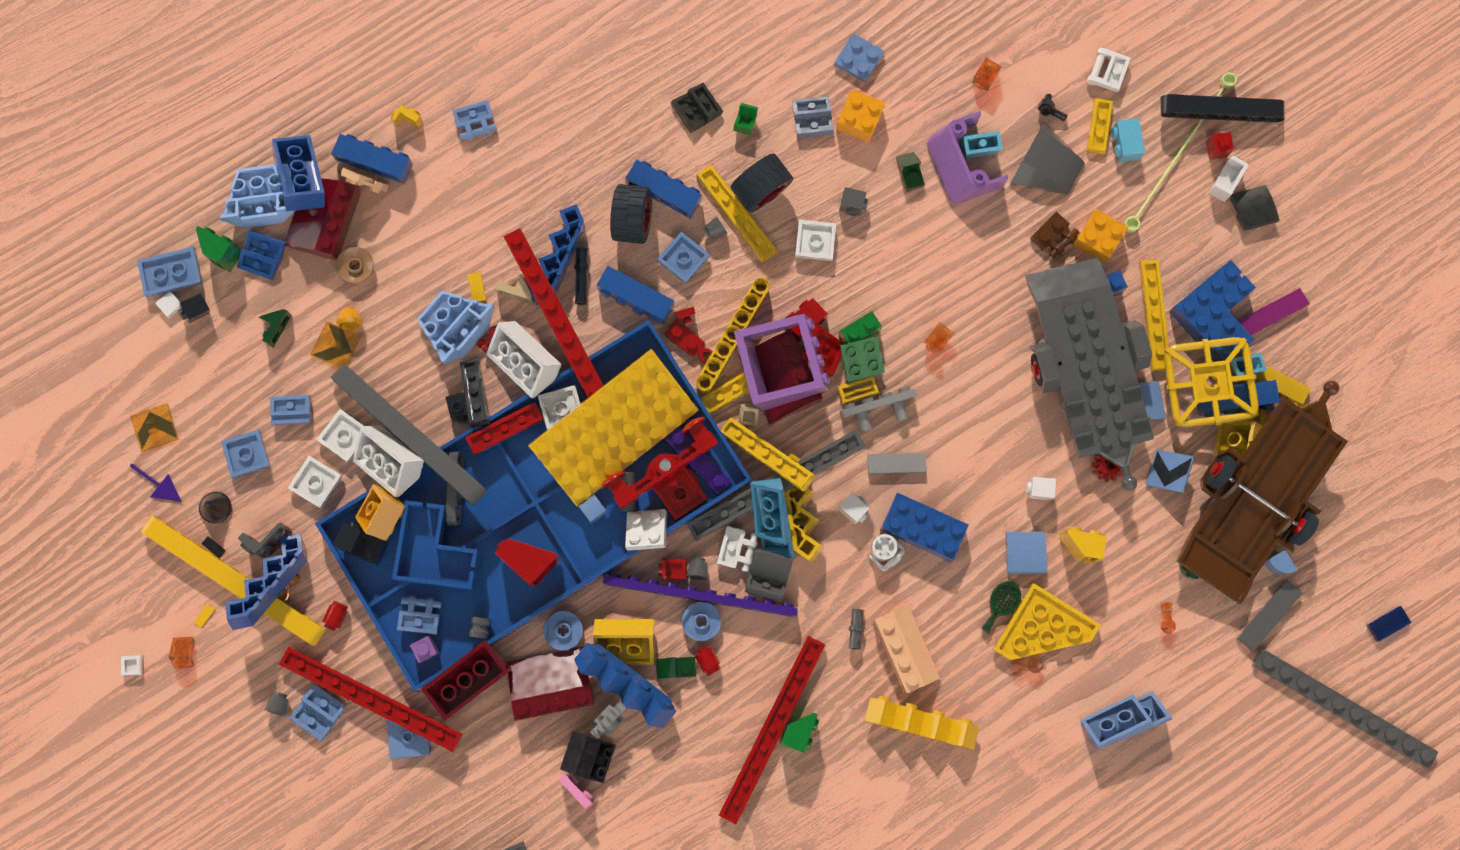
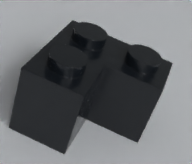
(355, 542)

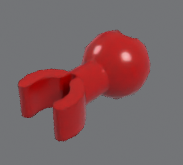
(486, 342)

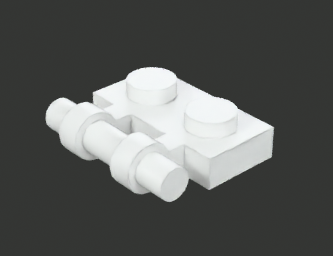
(731, 549)

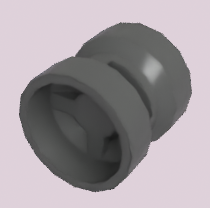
(480, 627)

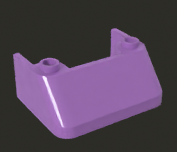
(951, 166)

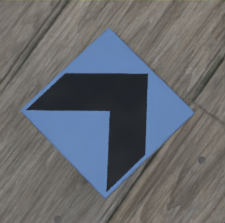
(1170, 471)

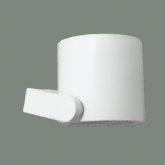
(883, 549)

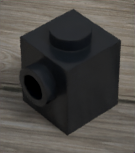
(193, 308)
(457, 407)

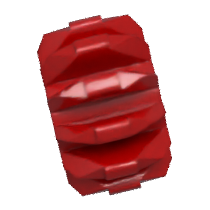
(1108, 474)

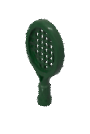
(991, 620)

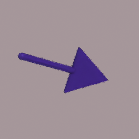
(164, 490)

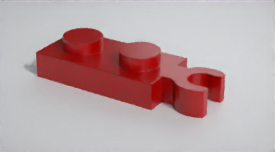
(687, 340)

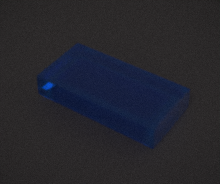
(1388, 623)

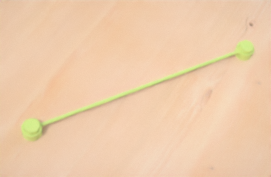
(1227, 81)

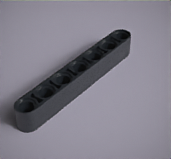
(1222, 108)

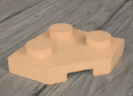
(360, 179)

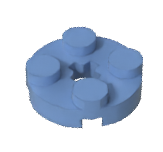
(712, 619)
(570, 639)

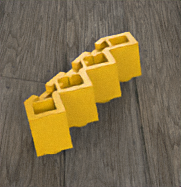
(802, 521)
(921, 723)

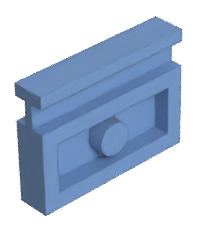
(290, 410)

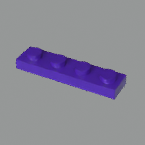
(703, 466)

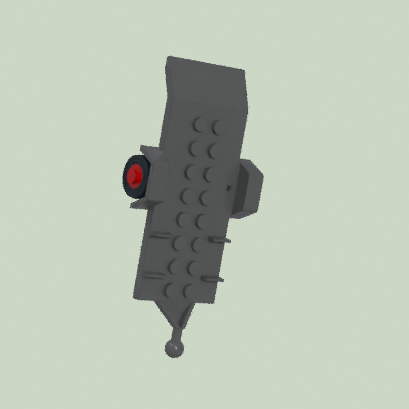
(1088, 362)

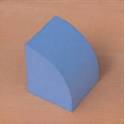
(592, 509)
(1280, 564)

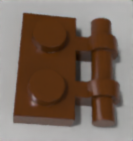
(1050, 230)

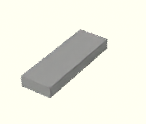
(896, 463)

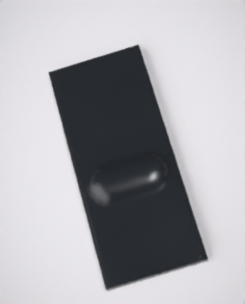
(213, 546)

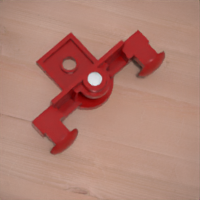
(667, 474)

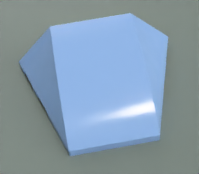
(255, 198)
(455, 324)

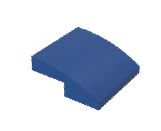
(261, 255)

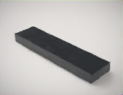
(474, 393)

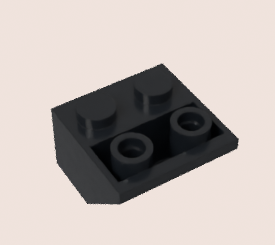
(587, 757)

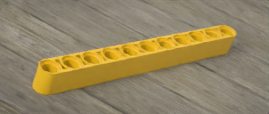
(229, 578)

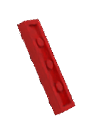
(504, 428)

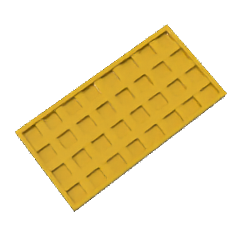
(613, 427)

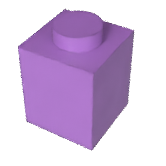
(424, 649)

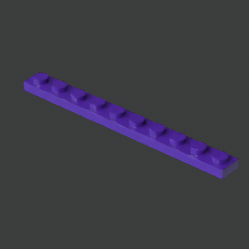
(709, 596)

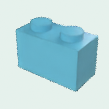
(1128, 140)
(981, 145)

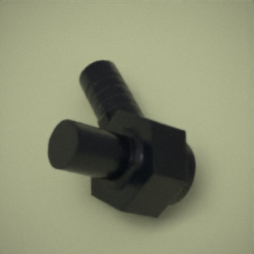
(1047, 107)

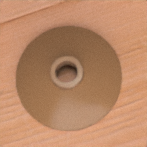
(351, 257)

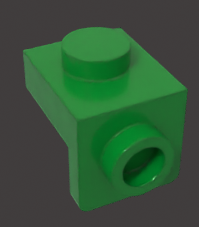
(745, 119)

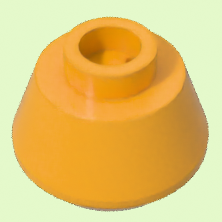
(349, 319)

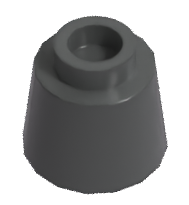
(715, 229)
(698, 569)
(277, 704)

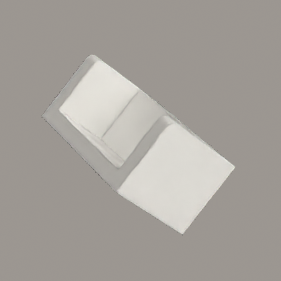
(1228, 178)

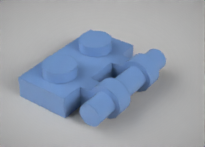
(472, 115)
(418, 621)

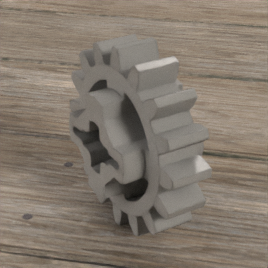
(608, 720)

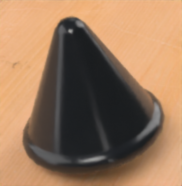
(215, 507)

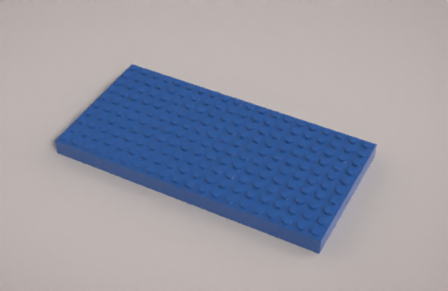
(527, 507)

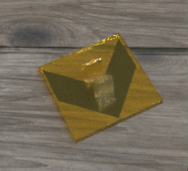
(335, 345)
(154, 427)

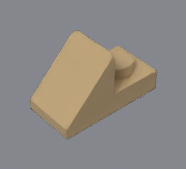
(519, 292)

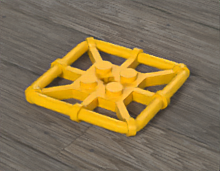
(1220, 391)

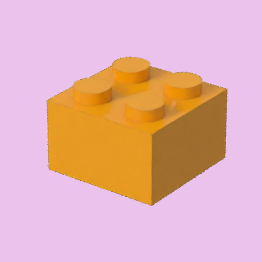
(860, 115)
(1100, 236)
(379, 512)

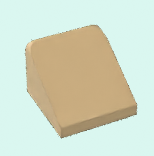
(748, 414)

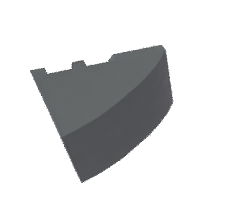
(1049, 164)

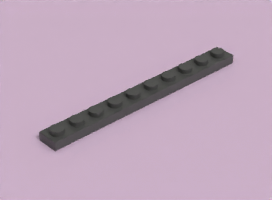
(742, 503)
(1345, 709)

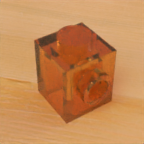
(986, 74)

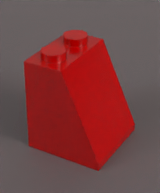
(526, 560)

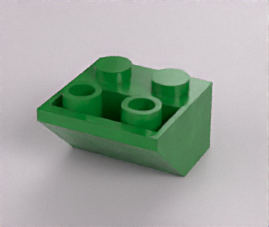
(218, 249)
(798, 733)

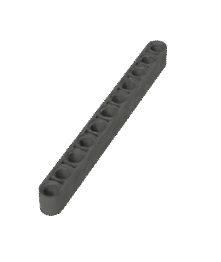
(409, 435)

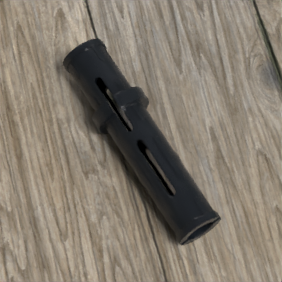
(581, 276)

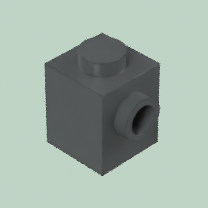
(853, 201)

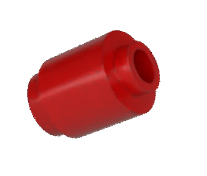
(335, 615)
(707, 660)

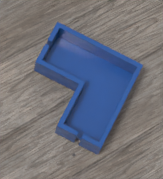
(1207, 308)
(424, 558)

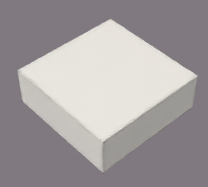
(168, 304)
(132, 665)

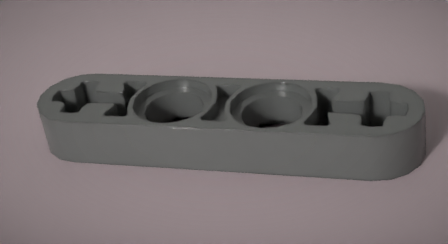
(454, 499)

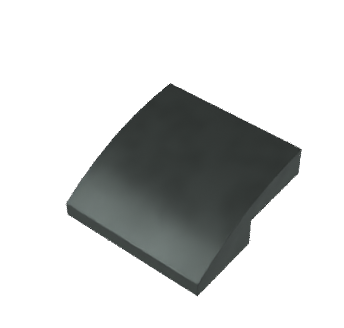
(696, 107)
(1254, 208)

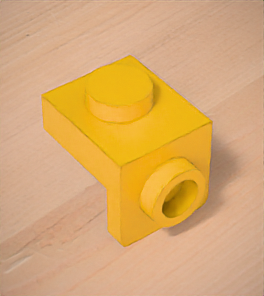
(410, 115)

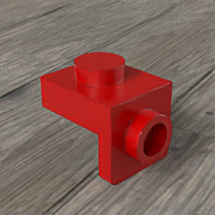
(672, 569)

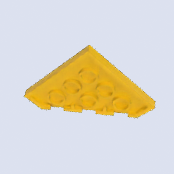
(1044, 625)

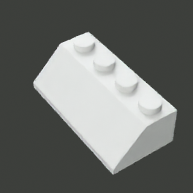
(522, 358)
(386, 459)

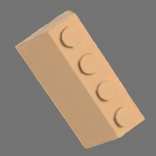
(906, 649)

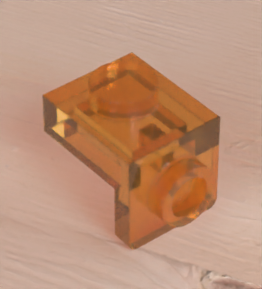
(938, 338)
(181, 652)

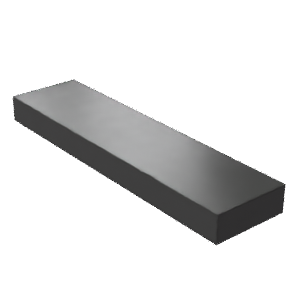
(1269, 615)

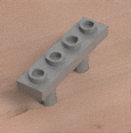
(862, 410)

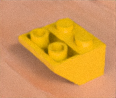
(1084, 545)

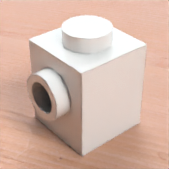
(1041, 488)
(855, 508)

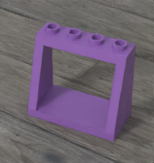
(753, 371)

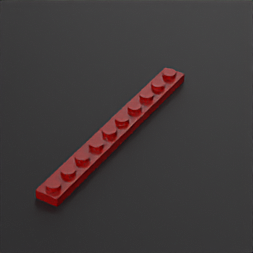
(553, 312)
(371, 699)
(771, 730)

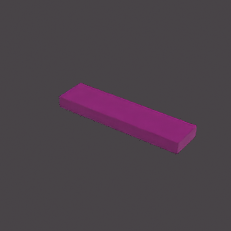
(1274, 312)

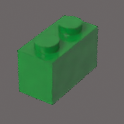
(861, 329)

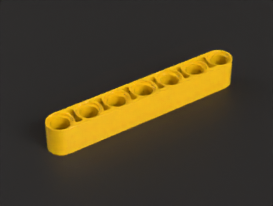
(729, 344)

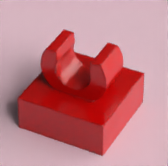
(685, 314)

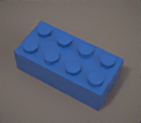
(298, 173)
(924, 527)

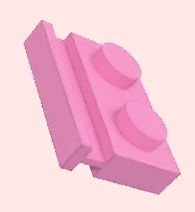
(583, 796)

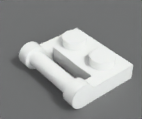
(1114, 73)

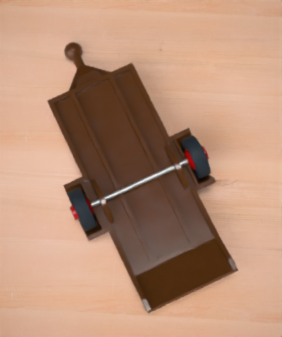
(1260, 491)

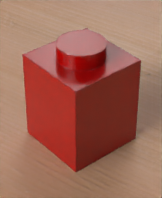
(1219, 145)

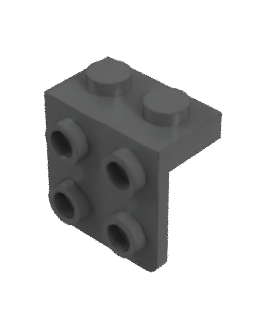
(268, 544)
(768, 575)

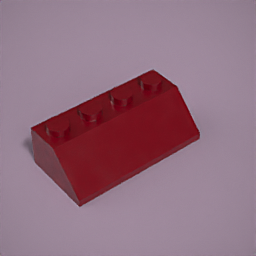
(465, 679)

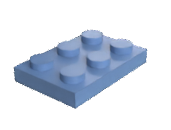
(169, 272)

